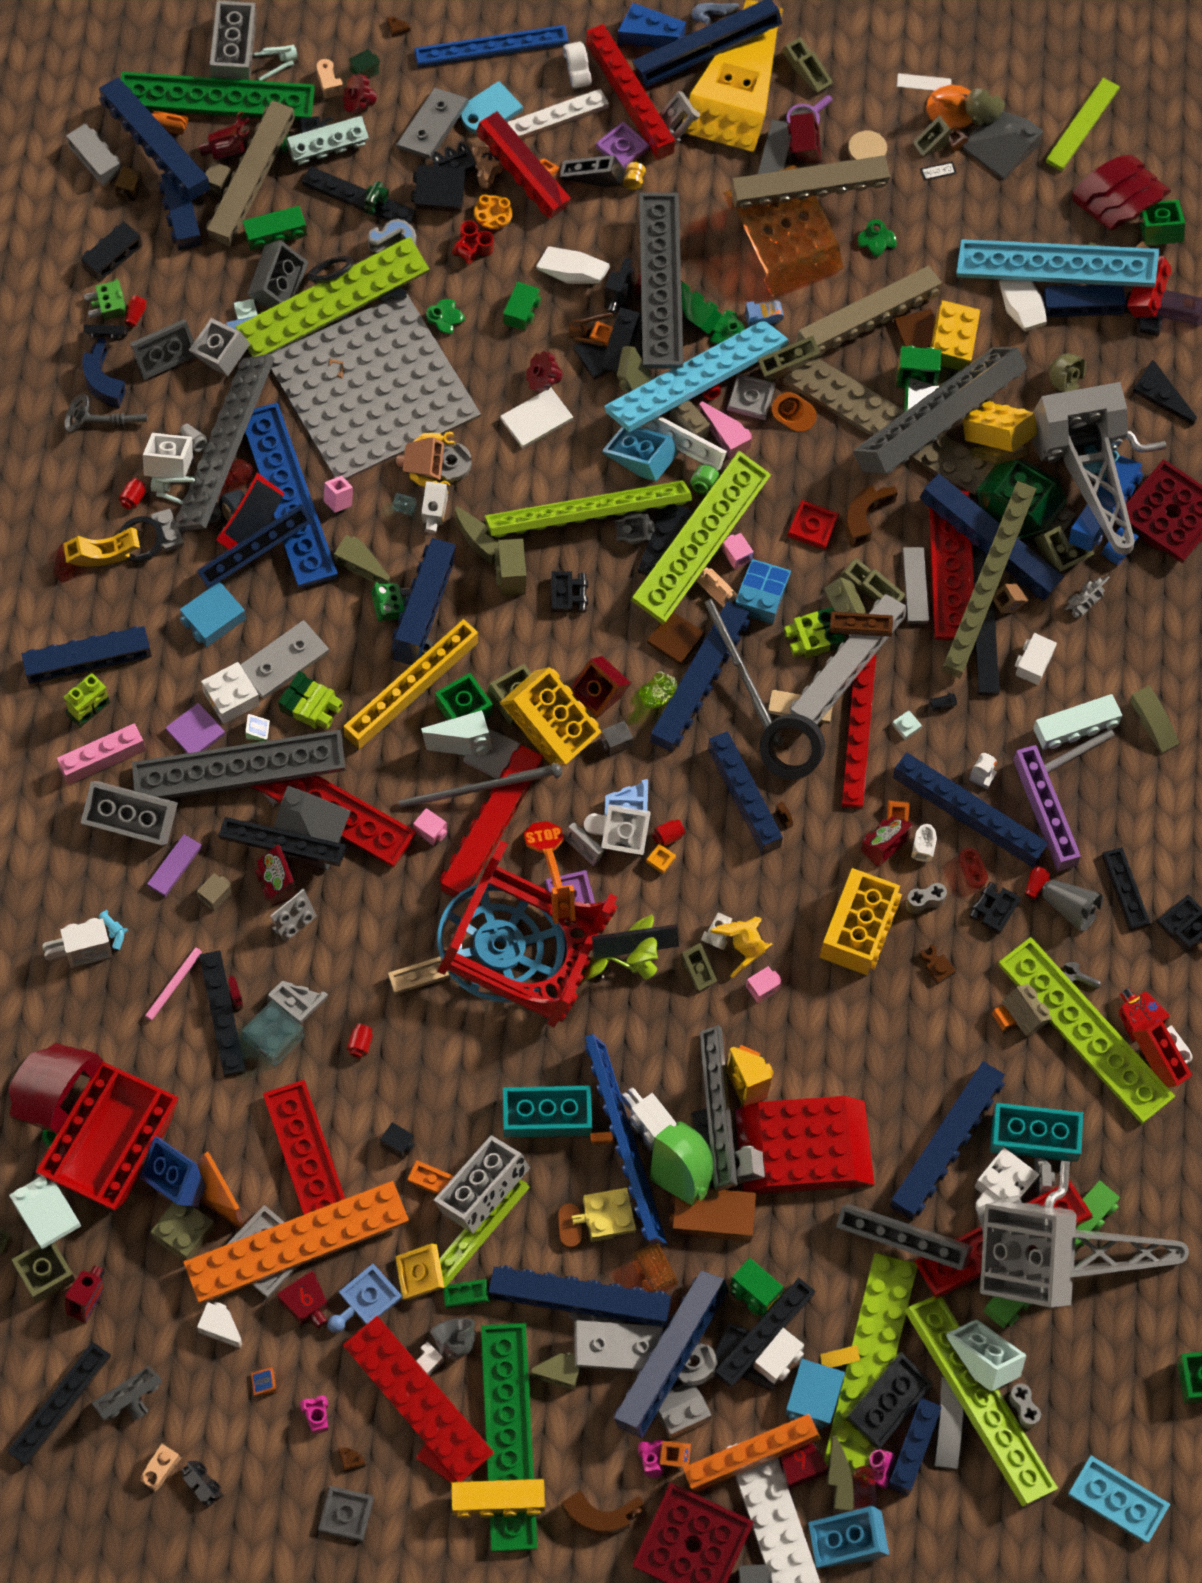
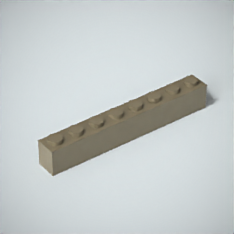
(250, 173)
(809, 181)
(873, 310)

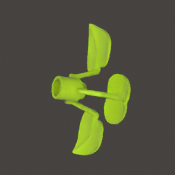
(639, 958)

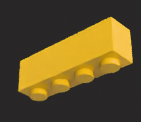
(498, 1497)

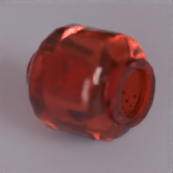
(239, 474)

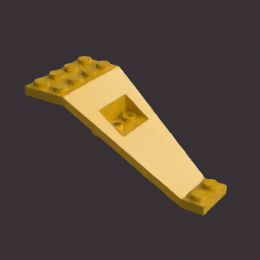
(728, 109)

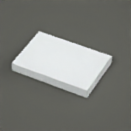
(536, 418)

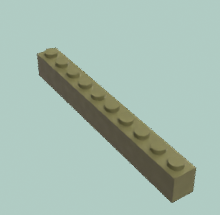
(988, 580)

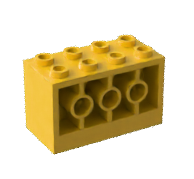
(551, 716)
(861, 922)

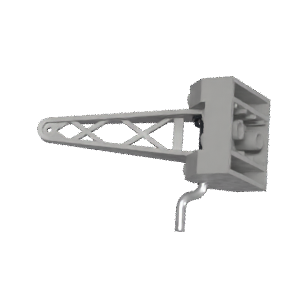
(1084, 419)
(1046, 1272)

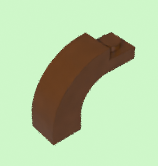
(856, 524)
(600, 1522)

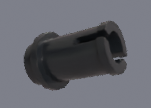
(943, 702)

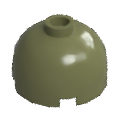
(983, 107)
(1066, 372)

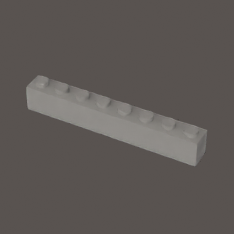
(845, 665)

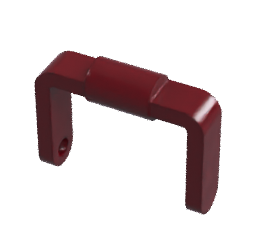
(235, 993)

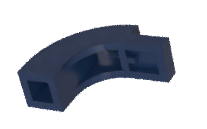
(104, 388)

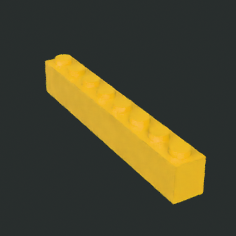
(411, 684)

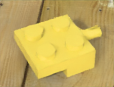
(607, 1214)

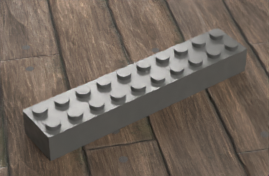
(940, 410)

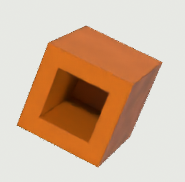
(675, 1453)

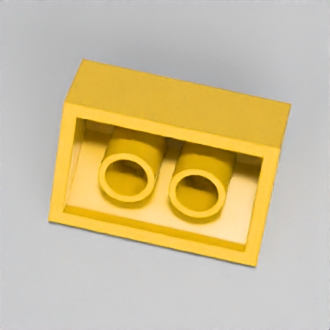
(749, 1076)

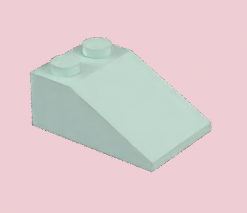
(459, 735)
(44, 1211)
(987, 1355)

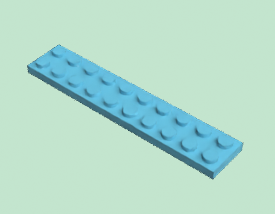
(1058, 263)
(695, 376)

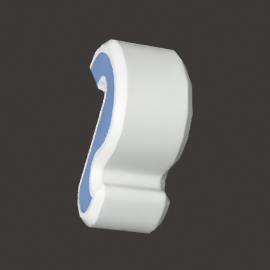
(577, 64)

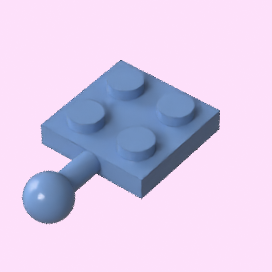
(367, 1296)

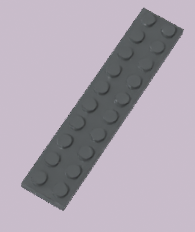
(660, 280)
(223, 443)
(240, 765)

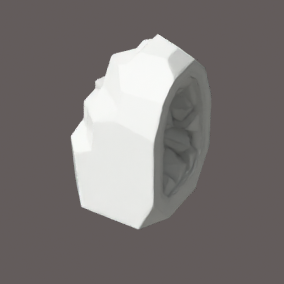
(924, 843)

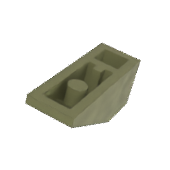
(788, 358)
(357, 558)

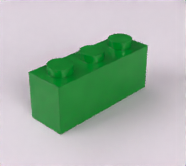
(275, 226)

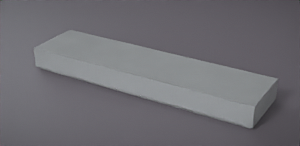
(915, 585)

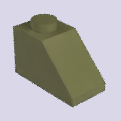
(631, 370)
(558, 1371)

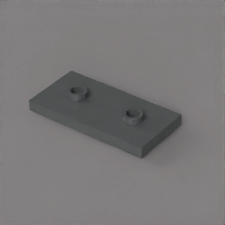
(432, 123)

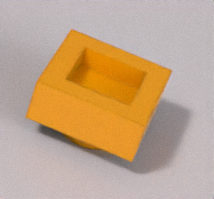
(661, 858)

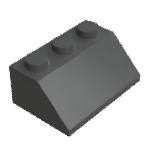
(277, 274)

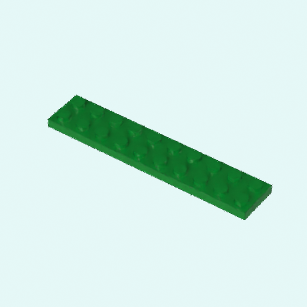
(217, 95)
(508, 1427)

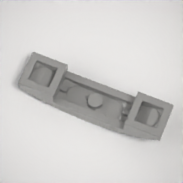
(949, 1428)

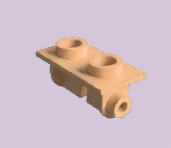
(716, 587)

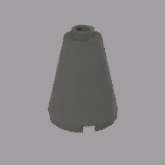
(1073, 902)

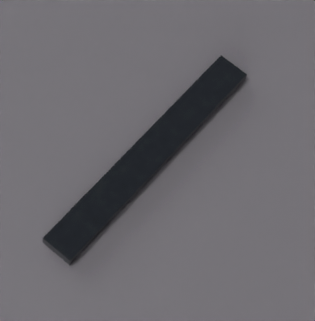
(986, 641)

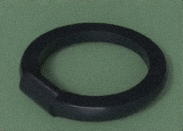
(326, 278)
(159, 542)

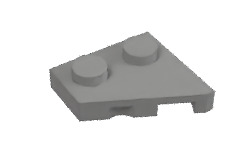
(296, 1000)

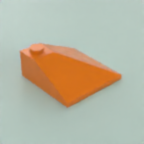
(216, 1192)

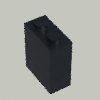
(438, 188)

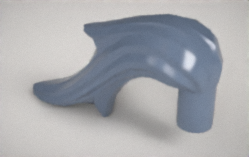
(702, 11)

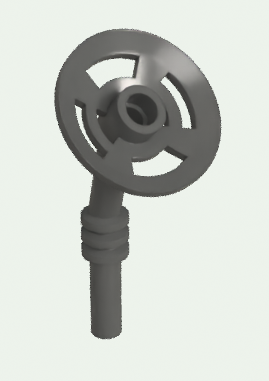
(82, 415)

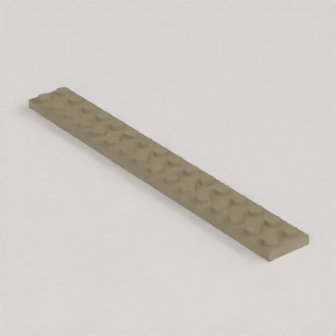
(873, 412)

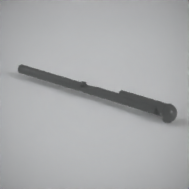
(737, 661)
(553, 770)

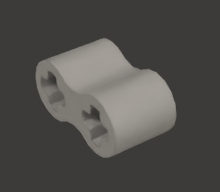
(926, 898)
(1024, 1406)

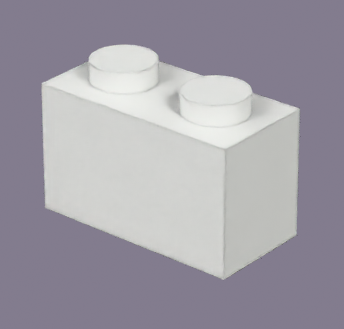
(1035, 659)
(779, 1356)

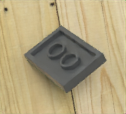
(163, 349)
(128, 1395)

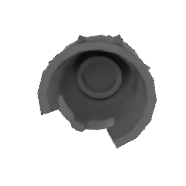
(454, 1337)

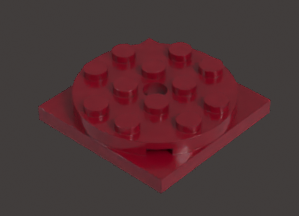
(1163, 492)
(688, 1518)

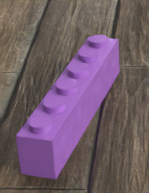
(1046, 808)

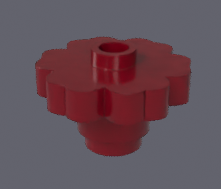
(358, 94)
(543, 372)

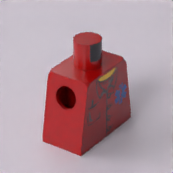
(1139, 1010)

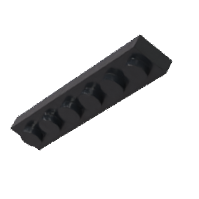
(354, 195)
(290, 842)
(222, 1013)
(764, 1332)
(59, 1403)

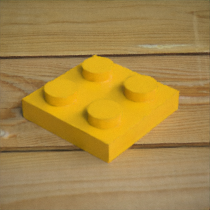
(419, 1271)

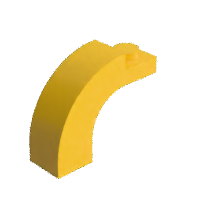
(101, 552)

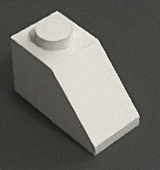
(218, 1324)

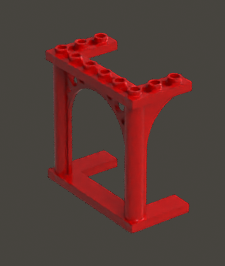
(589, 918)

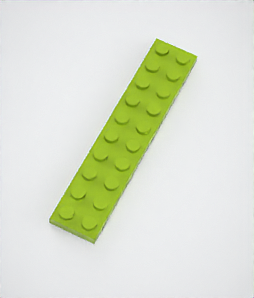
(333, 299)
(586, 508)
(700, 537)
(1088, 1031)
(877, 1341)
(983, 1407)

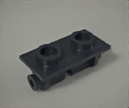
(196, 1474)

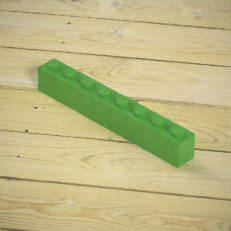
(1100, 1202)

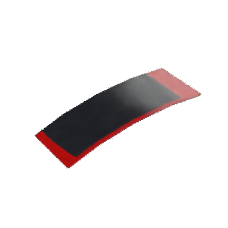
(252, 513)

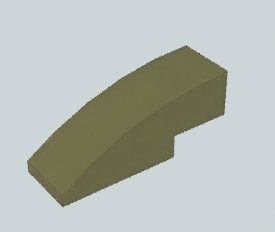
(807, 65)
(476, 535)
(870, 582)
(1154, 719)
(840, 1475)

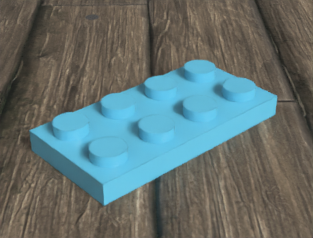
(1119, 1499)

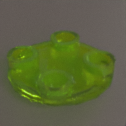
(658, 690)

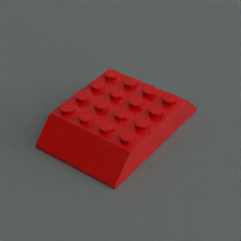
(108, 1136)
(807, 1144)

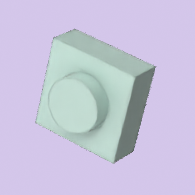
(245, 309)
(906, 725)

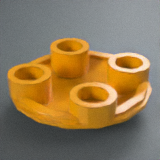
(492, 211)

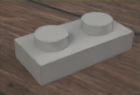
(172, 536)
(583, 844)

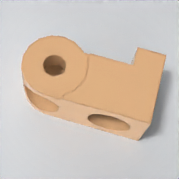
(330, 86)
(159, 1467)

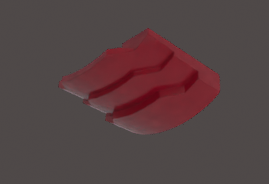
(1119, 191)
(46, 1081)

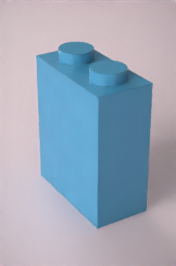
(212, 614)
(815, 1393)

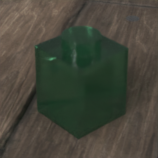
(365, 64)

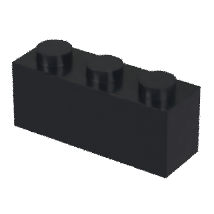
(111, 251)

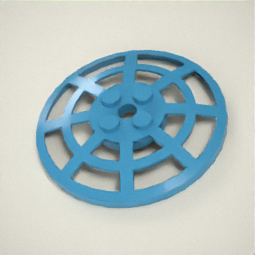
(506, 933)

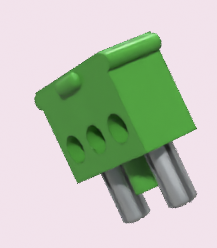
(110, 300)

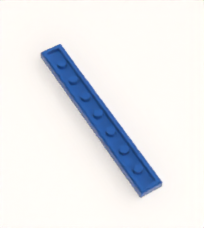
(491, 46)

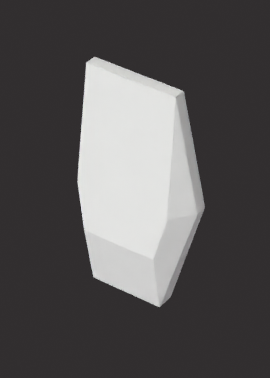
(572, 266)
(1023, 303)

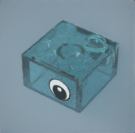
(273, 1033)

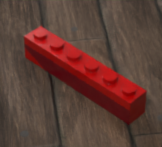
(523, 165)

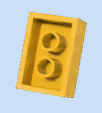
(955, 334)
(1000, 426)

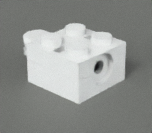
(620, 828)
(80, 943)
(646, 1116)
(1005, 1179)

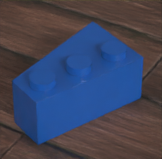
(649, 28)

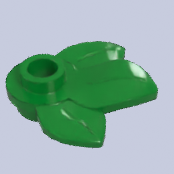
(876, 240)
(446, 317)
(724, 328)

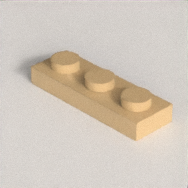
(416, 976)

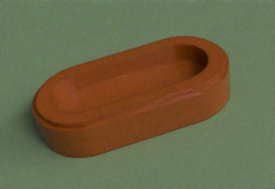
(569, 1234)

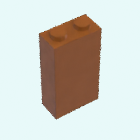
(717, 1216)

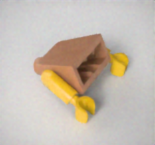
(424, 457)

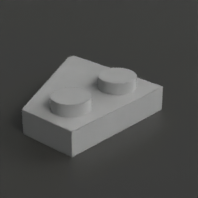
(1046, 1178)

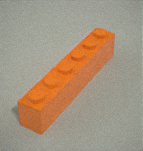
(751, 1453)

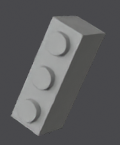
(94, 154)

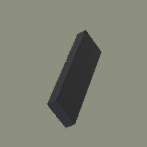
(1126, 889)
(627, 942)

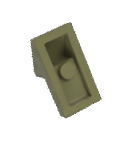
(698, 966)

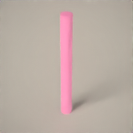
(173, 984)

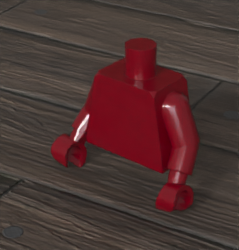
(225, 141)

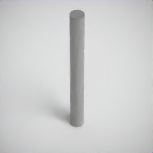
(1079, 750)

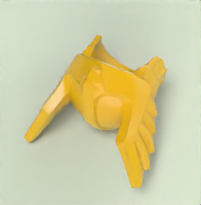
(745, 940)

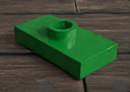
(466, 1293)

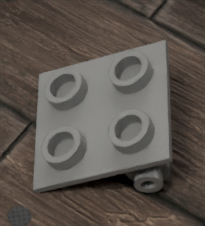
(1089, 596)
(293, 916)

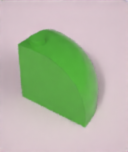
(682, 1163)

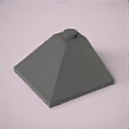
(1004, 143)
(311, 817)

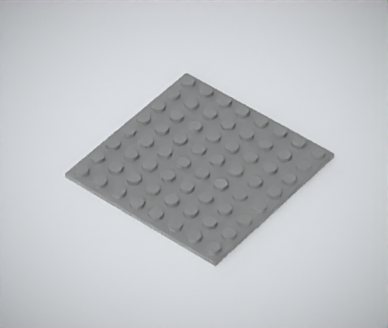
(389, 391)

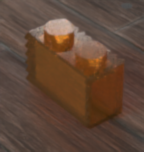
(654, 1269)

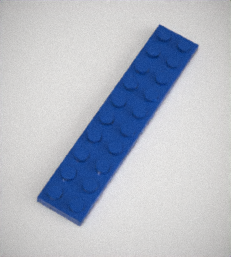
(278, 464)
(626, 1145)

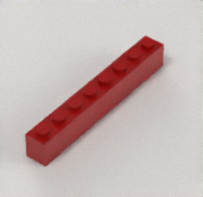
(630, 92)
(490, 825)

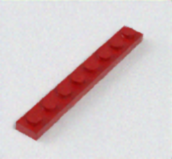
(858, 737)

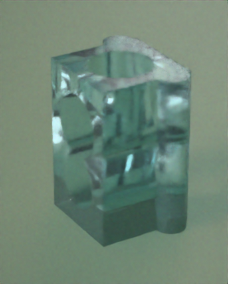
(402, 507)

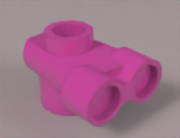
(316, 1410)
(651, 1458)
(882, 1465)

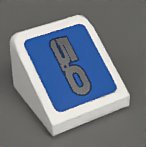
(257, 728)

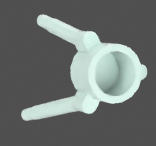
(285, 53)
(162, 484)

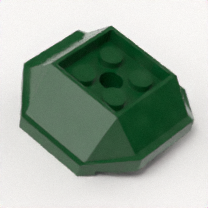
(1045, 506)

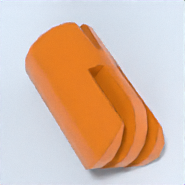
(172, 123)

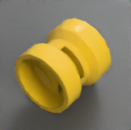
(634, 175)

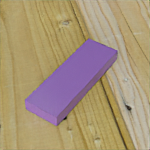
(174, 865)

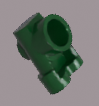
(375, 194)

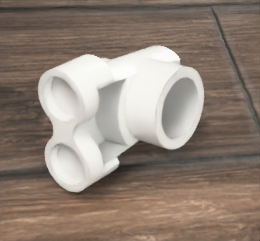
(716, 939)

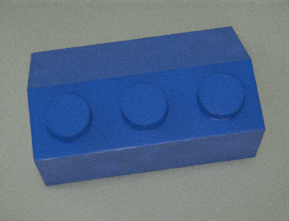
(172, 1174)

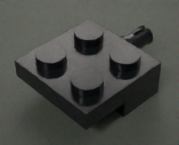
(617, 287)
(1183, 923)

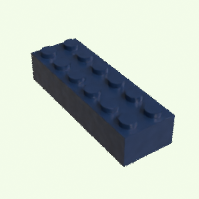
(423, 601)

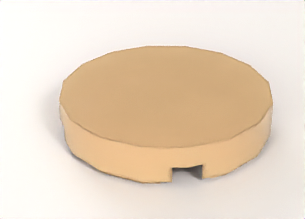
(866, 145)

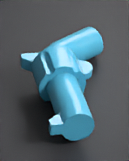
(115, 929)

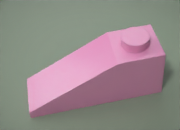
(726, 430)

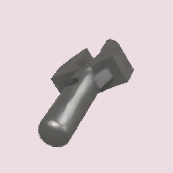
(1078, 976)

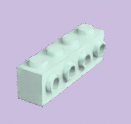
(327, 139)
(1077, 722)

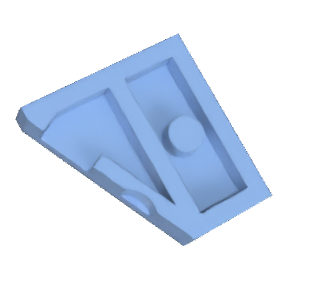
(631, 797)

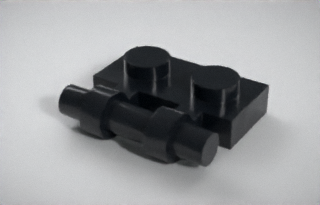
(113, 331)
(562, 592)
(1001, 909)

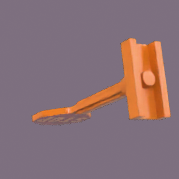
(546, 838)

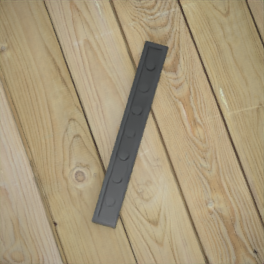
(718, 1108)

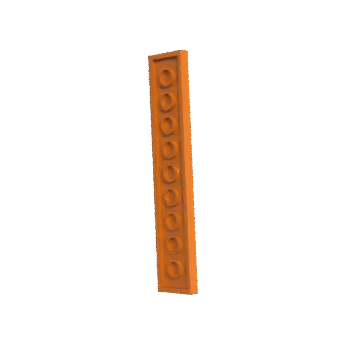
(296, 1242)

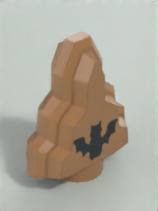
(486, 165)

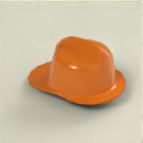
(794, 412)

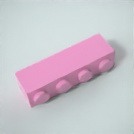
(101, 754)

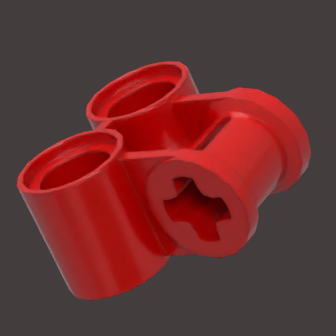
(471, 244)

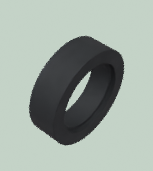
(780, 768)

